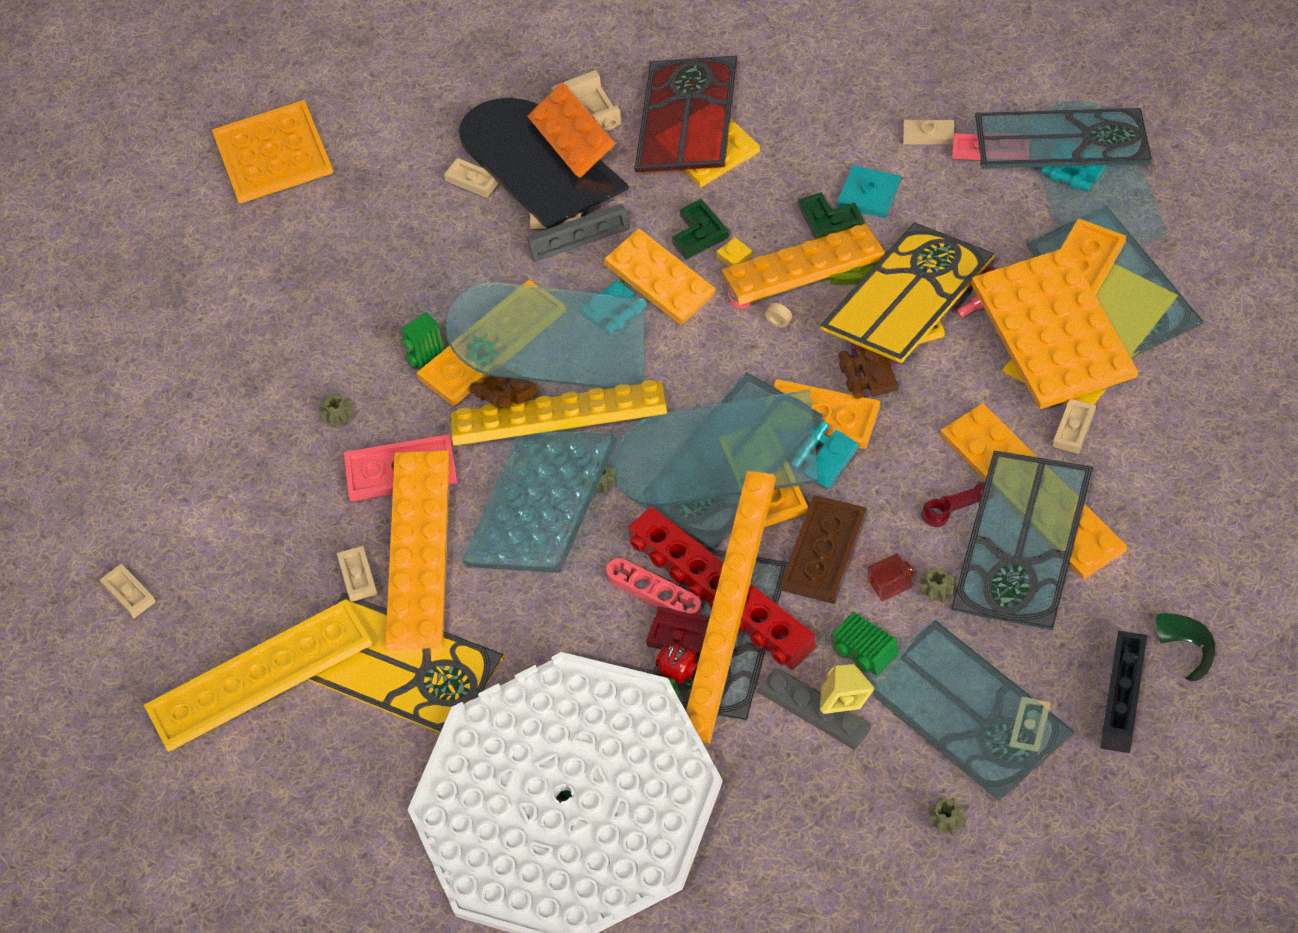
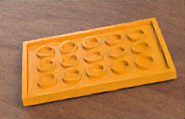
(1054, 328)

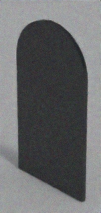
(528, 166)

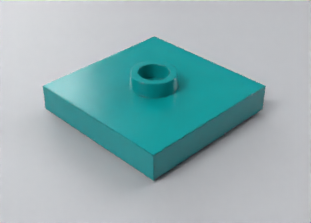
(870, 190)

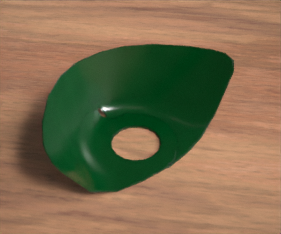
(1183, 628)

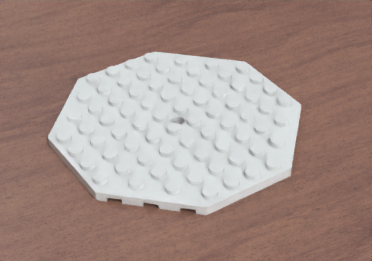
(577, 864)

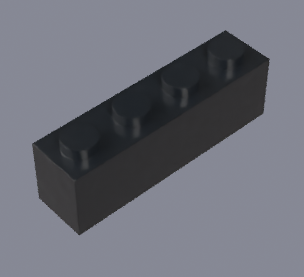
(1123, 692)

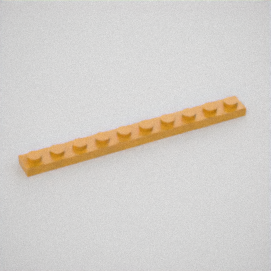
(729, 603)

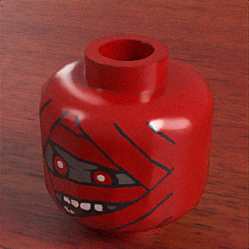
(677, 663)

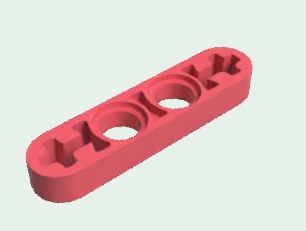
(651, 592)

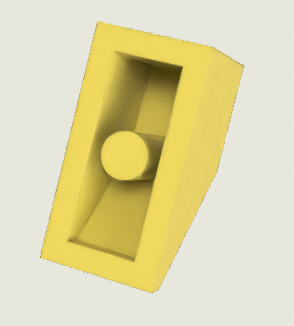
(844, 689)

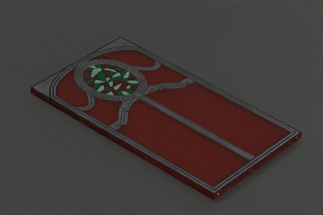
(686, 114)

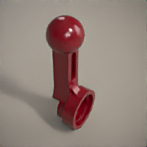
(950, 503)

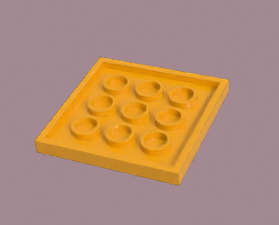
(272, 151)

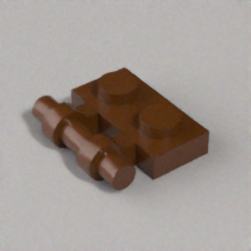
(876, 371)
(503, 390)

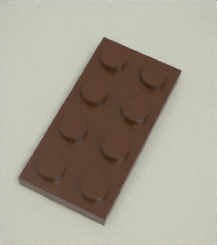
(823, 549)

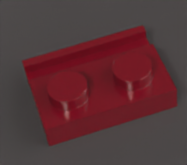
(677, 627)

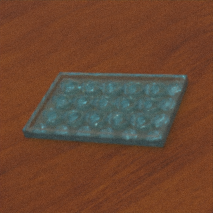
(539, 501)

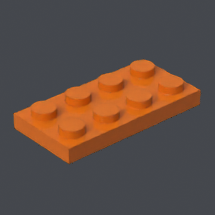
(571, 129)

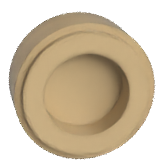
(778, 315)

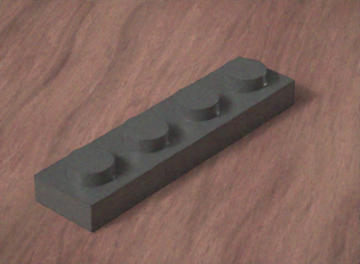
(577, 232)
(806, 704)

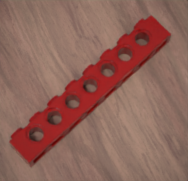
(695, 558)

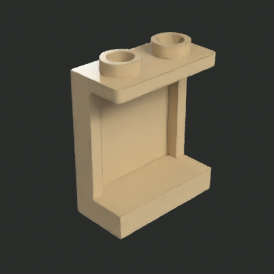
(592, 96)

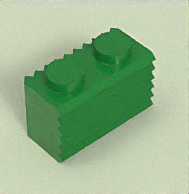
(421, 341)
(864, 644)

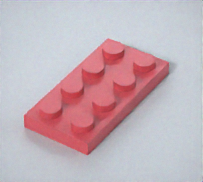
(372, 469)

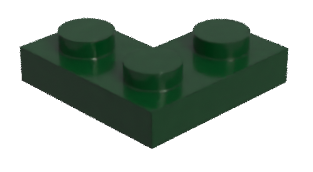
(825, 221)
(703, 229)

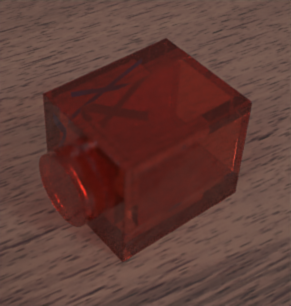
(890, 577)

